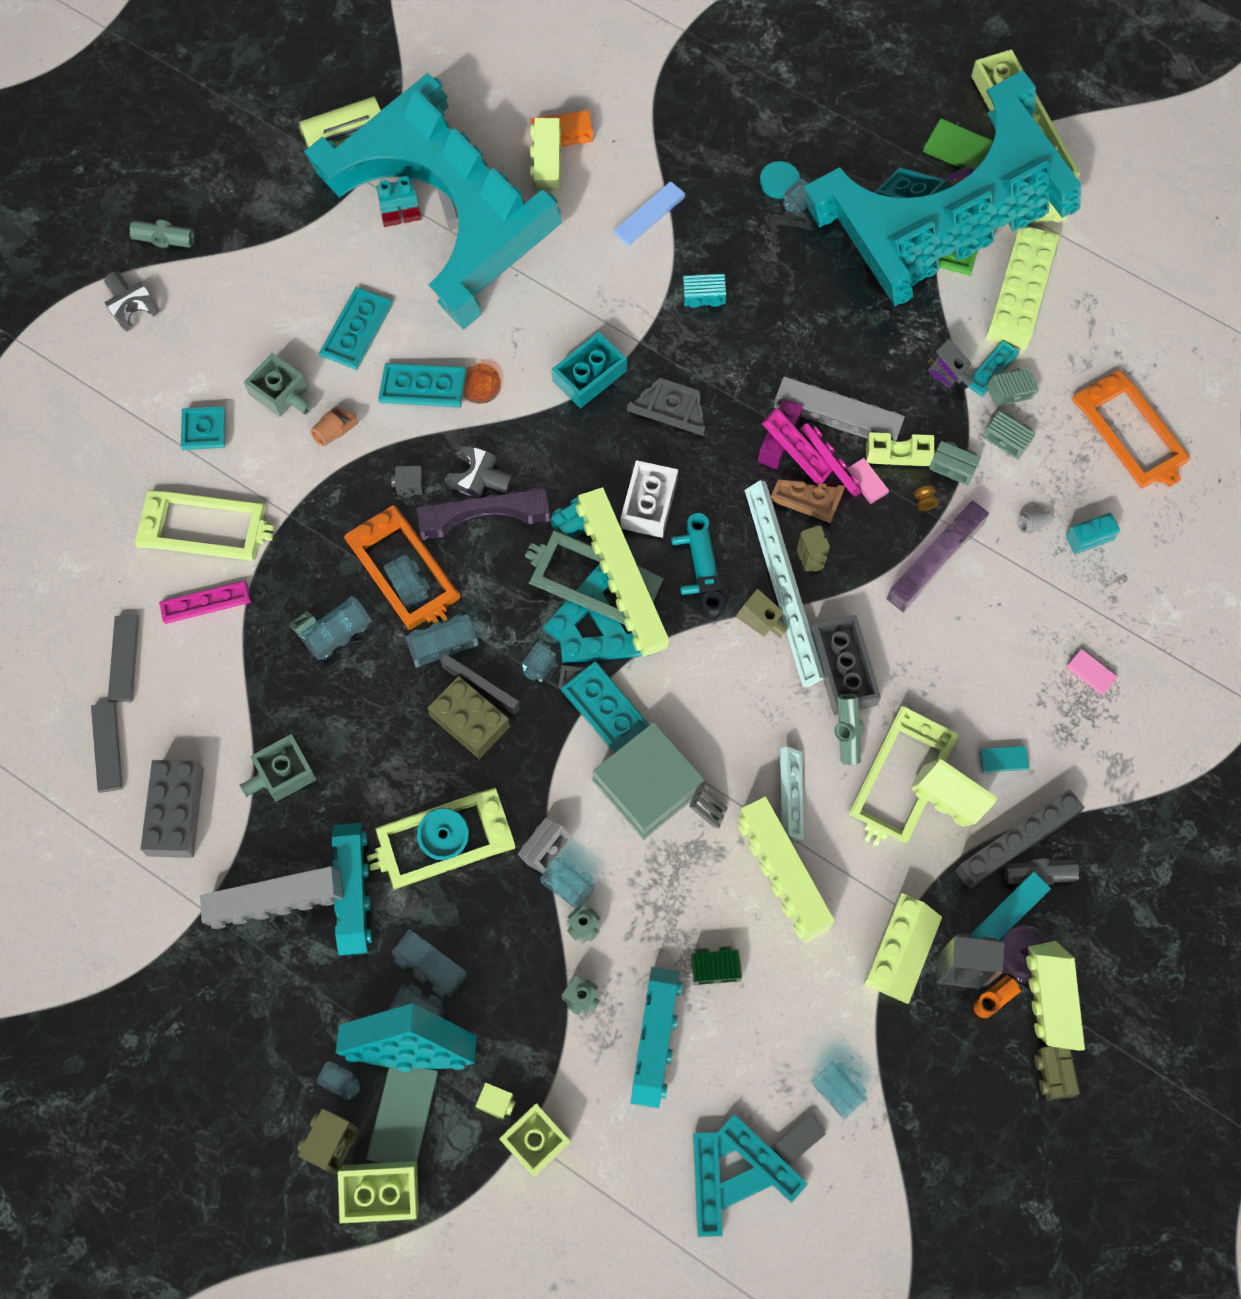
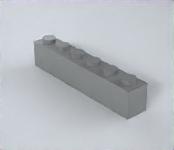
(839, 411)
(271, 897)

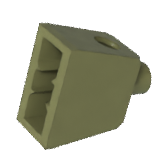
(762, 615)

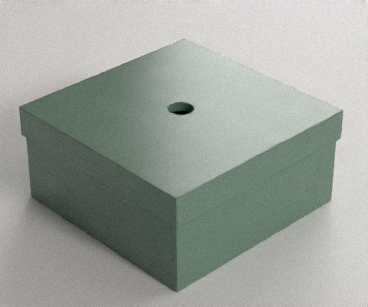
(647, 780)

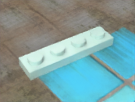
(792, 793)

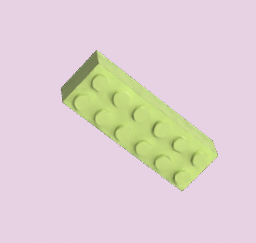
(1023, 287)
(785, 870)

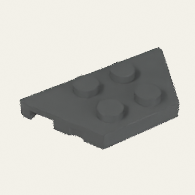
(671, 405)

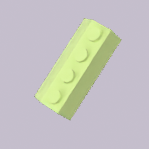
(903, 948)
(1055, 996)

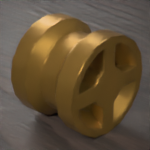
(926, 498)

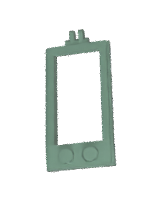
(542, 556)

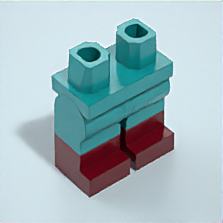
(397, 195)

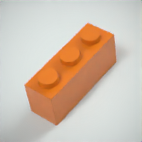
(575, 127)

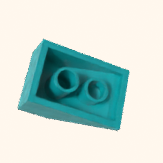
(911, 184)

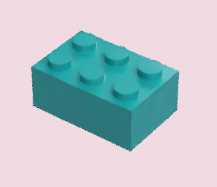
(589, 369)

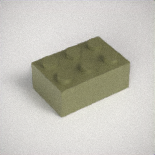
(468, 717)
(327, 1141)

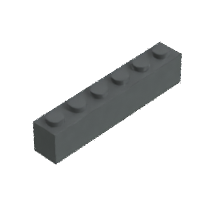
(1019, 839)

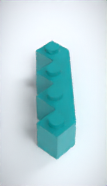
(351, 911)
(655, 1037)

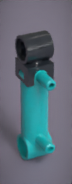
(708, 580)

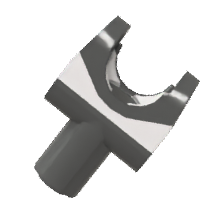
(126, 299)
(479, 474)

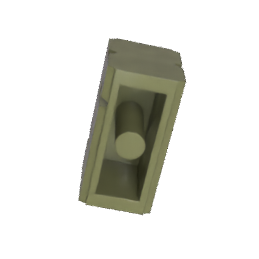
(813, 549)
(1057, 1073)

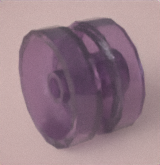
(1015, 942)

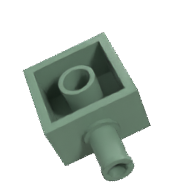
(278, 386)
(280, 770)

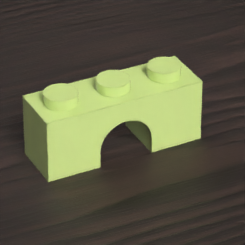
(915, 452)

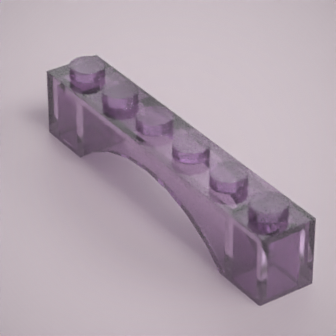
(439, 519)
(938, 553)

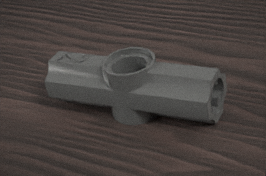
(1047, 870)

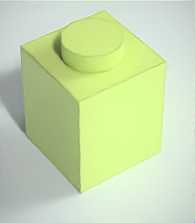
(496, 1101)

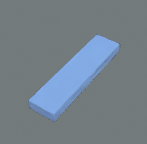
(649, 213)

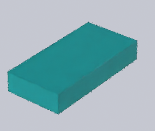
(1004, 759)

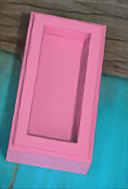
(871, 484)
(1092, 672)

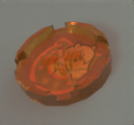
(482, 384)

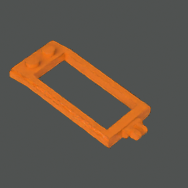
(1106, 390)
(377, 529)

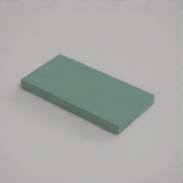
(402, 1115)

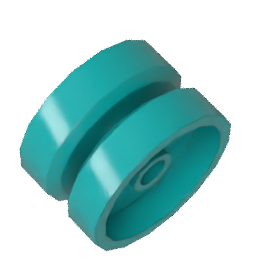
(435, 845)

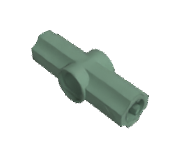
(162, 233)
(849, 729)

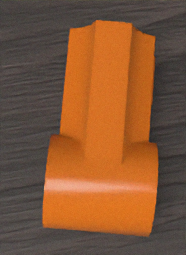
(997, 996)

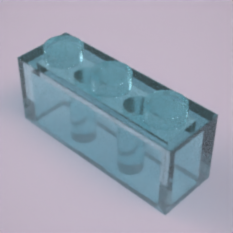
(335, 628)
(441, 639)
(429, 964)

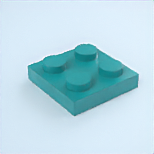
(203, 428)

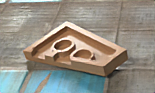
(809, 499)

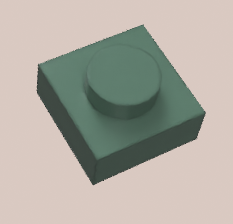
(302, 622)

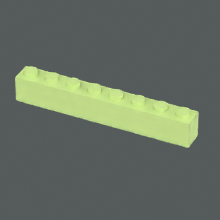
(622, 572)

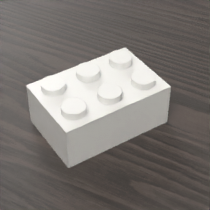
(649, 499)

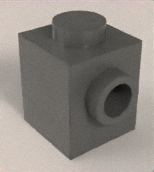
(408, 480)

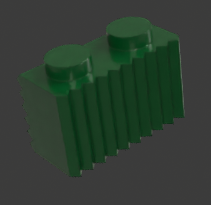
(716, 966)

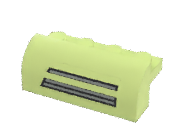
(339, 123)

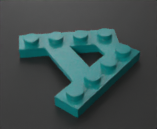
(574, 649)
(766, 1172)

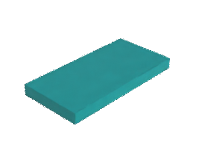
(356, 328)
(423, 385)
(604, 707)

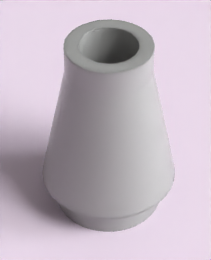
(1033, 521)

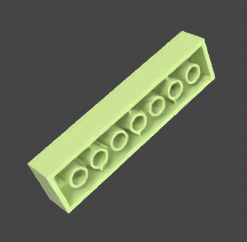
(1001, 66)

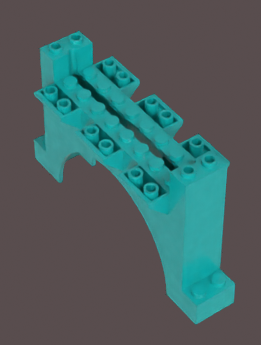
(417, 143)
(1010, 187)

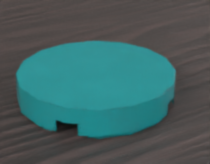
(778, 178)

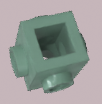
(585, 932)
(575, 990)

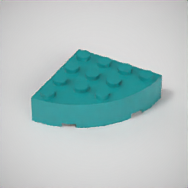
(406, 1040)

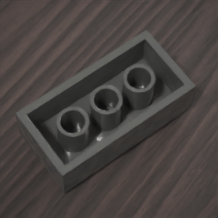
(845, 661)
(172, 809)
(970, 962)

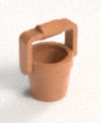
(331, 427)

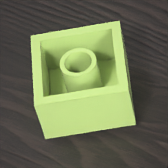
(535, 1140)

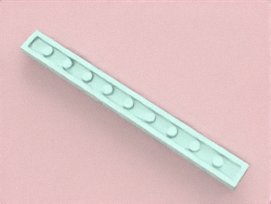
(784, 584)

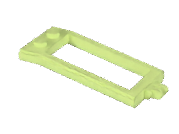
(154, 516)
(921, 730)
(493, 822)

